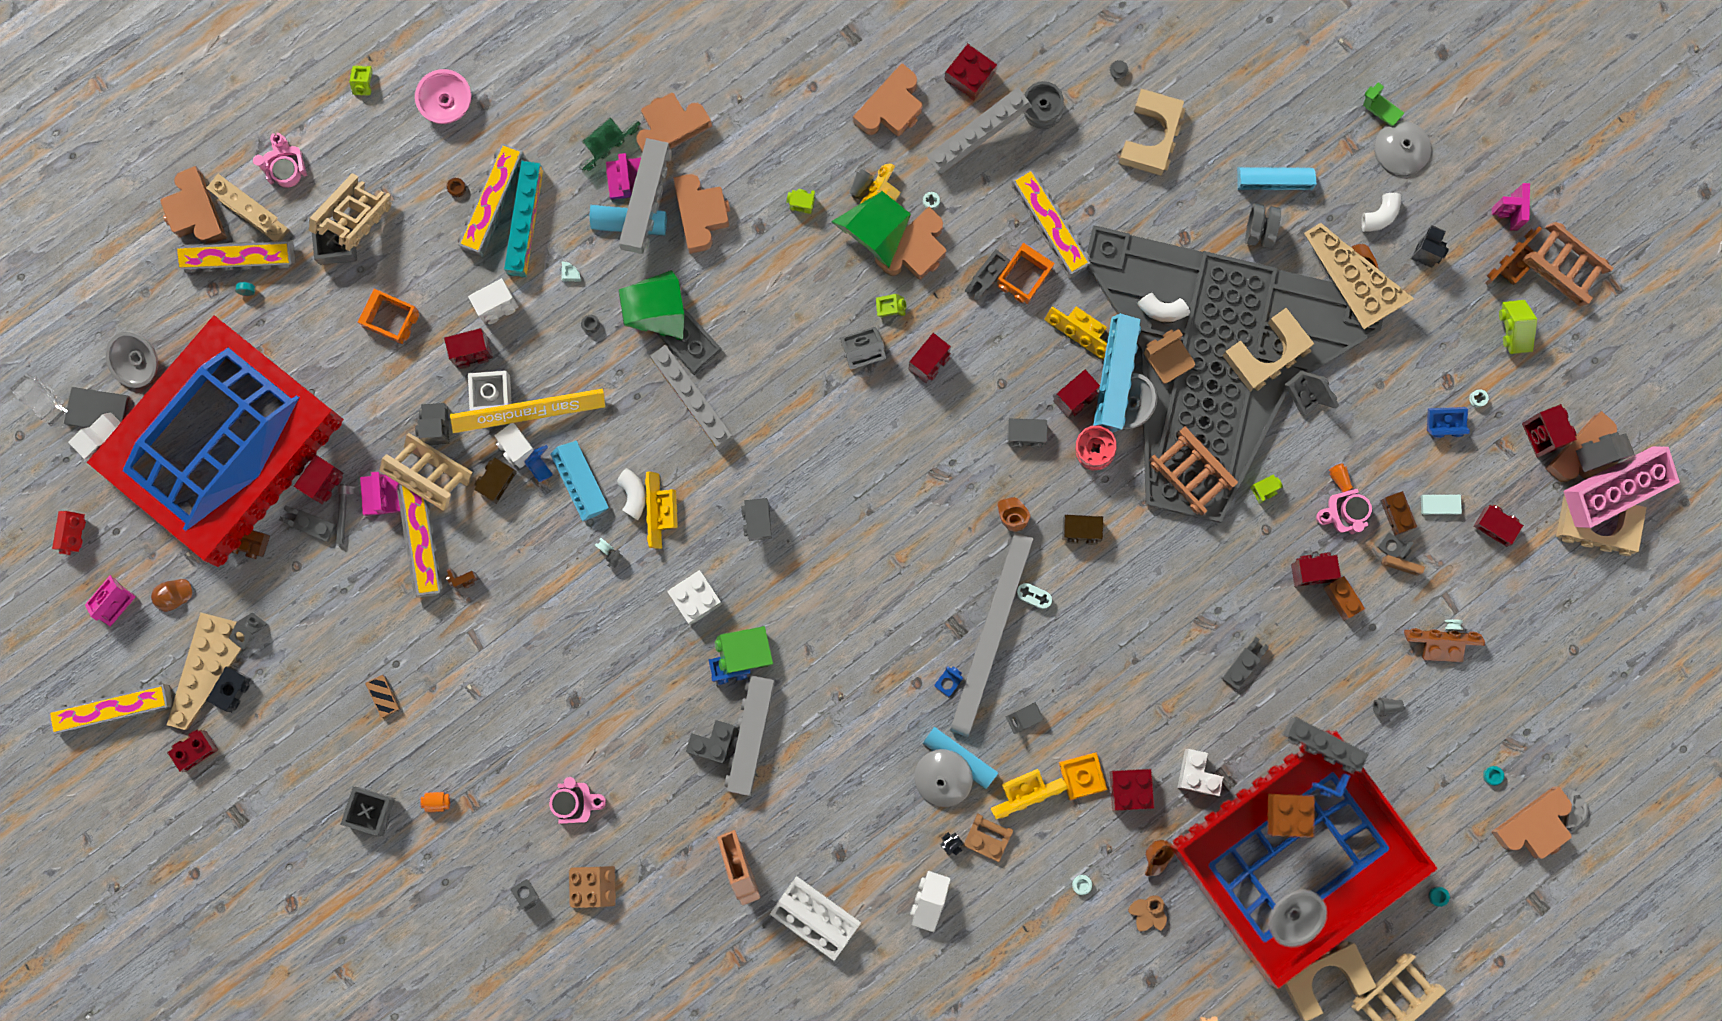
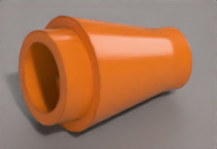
(1340, 475)

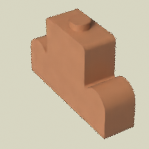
(891, 104)
(671, 123)
(193, 208)
(700, 211)
(918, 247)
(1567, 464)
(1537, 825)
(738, 868)

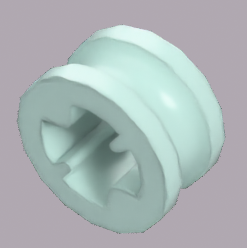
(935, 196)
(1483, 394)
(604, 546)
(1454, 625)

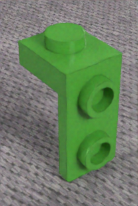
(1380, 106)

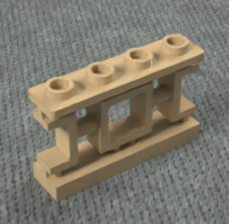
(339, 202)

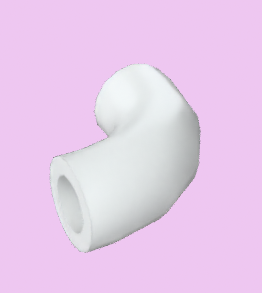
(1385, 214)
(1163, 311)
(635, 493)

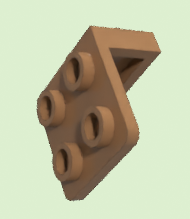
(1169, 356)
(592, 886)

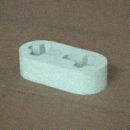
(1032, 600)

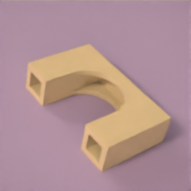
(1167, 112)
(1255, 373)
(1624, 539)
(1344, 957)

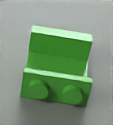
(743, 650)

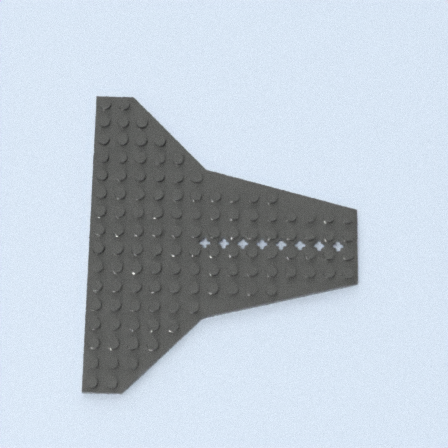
(1227, 304)

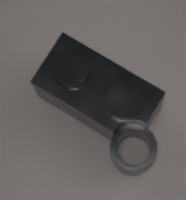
(1431, 247)

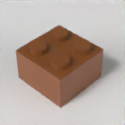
(1290, 815)

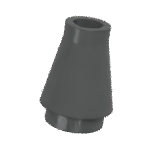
(860, 183)
(1386, 706)

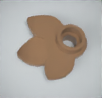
(1146, 915)

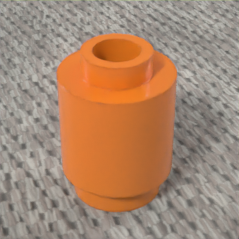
(435, 802)

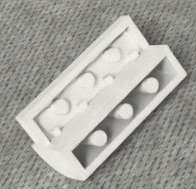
(815, 918)

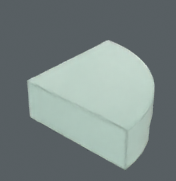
(569, 272)

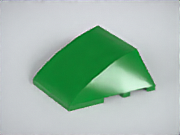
(876, 225)
(654, 305)

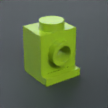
(801, 200)
(1266, 488)

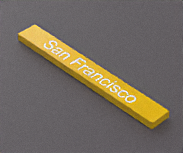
(527, 410)

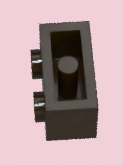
(495, 480)
(1082, 528)

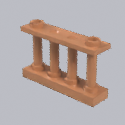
(1551, 271)
(1212, 466)

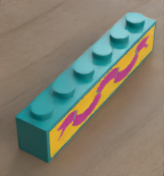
(523, 219)

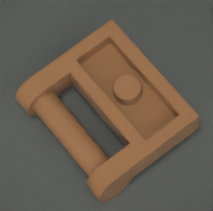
(984, 843)

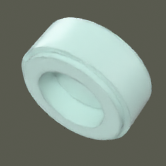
(1082, 884)

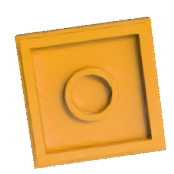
(1082, 776)

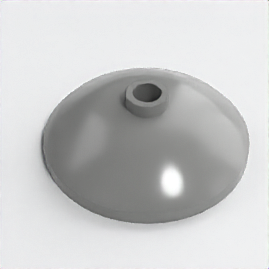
(1396, 156)
(124, 359)
(1145, 395)
(944, 766)
(1297, 918)

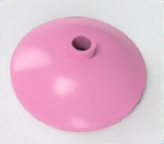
(437, 87)

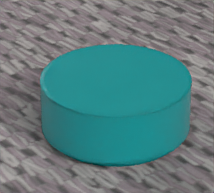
(245, 289)
(1493, 775)
(1439, 896)

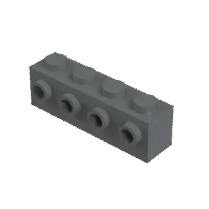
(1325, 744)

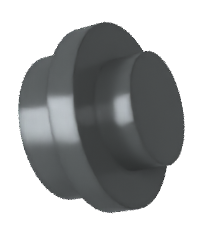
(1118, 69)
(590, 324)
(614, 558)

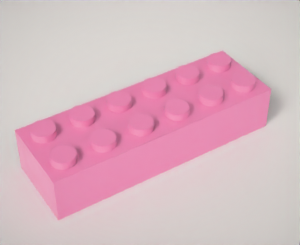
(1621, 487)

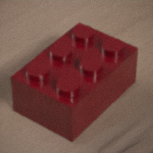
(1549, 430)

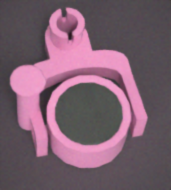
(283, 168)
(1353, 510)
(566, 803)

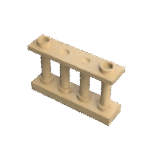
(247, 208)
(418, 484)
(1417, 1005)

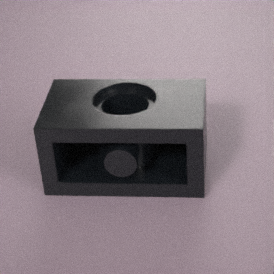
(219, 695)

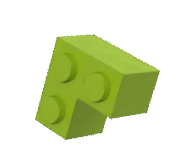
(1519, 325)

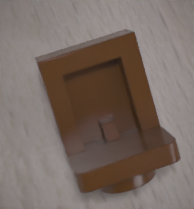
(465, 580)

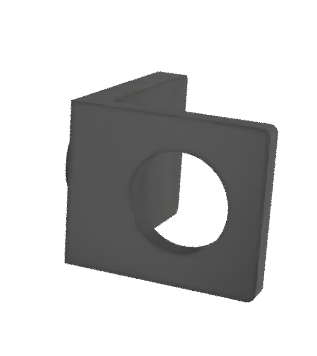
(1402, 549)
(247, 626)
(1025, 717)
(528, 902)

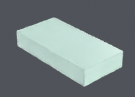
(1441, 505)

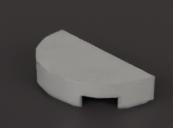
(1578, 811)

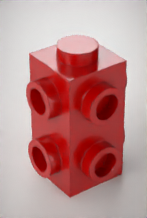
(68, 532)

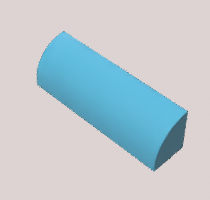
(1275, 178)
(613, 219)
(579, 480)
(981, 771)

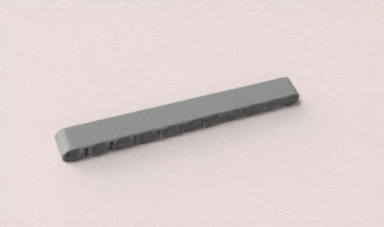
(991, 634)

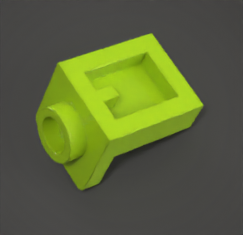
(360, 80)
(890, 305)

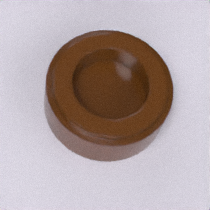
(456, 187)

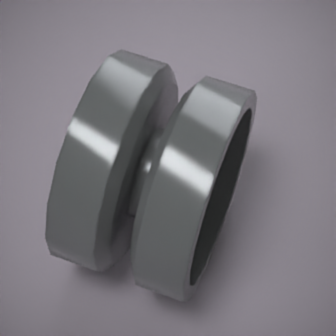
(1053, 105)
(1263, 226)

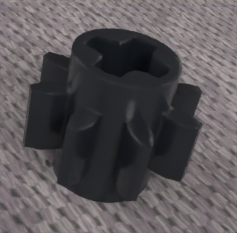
(951, 843)

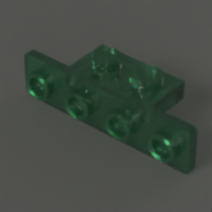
(604, 139)

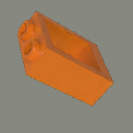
(1035, 258)
(372, 307)

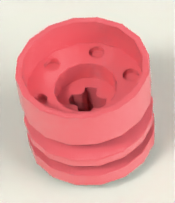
(1097, 437)

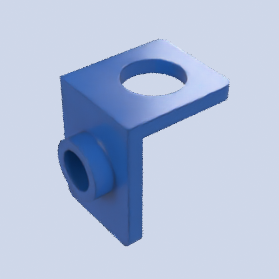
(537, 465)
(953, 674)
(1329, 792)

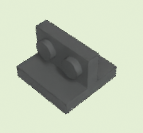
(863, 348)

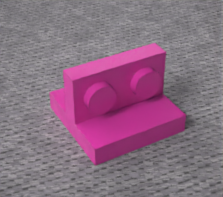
(622, 176)
(1515, 207)
(379, 494)
(109, 601)

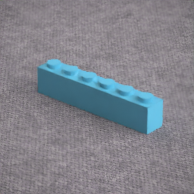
(1117, 372)

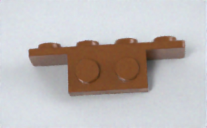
(1513, 267)
(1444, 645)

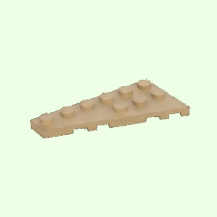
(1360, 283)
(206, 660)

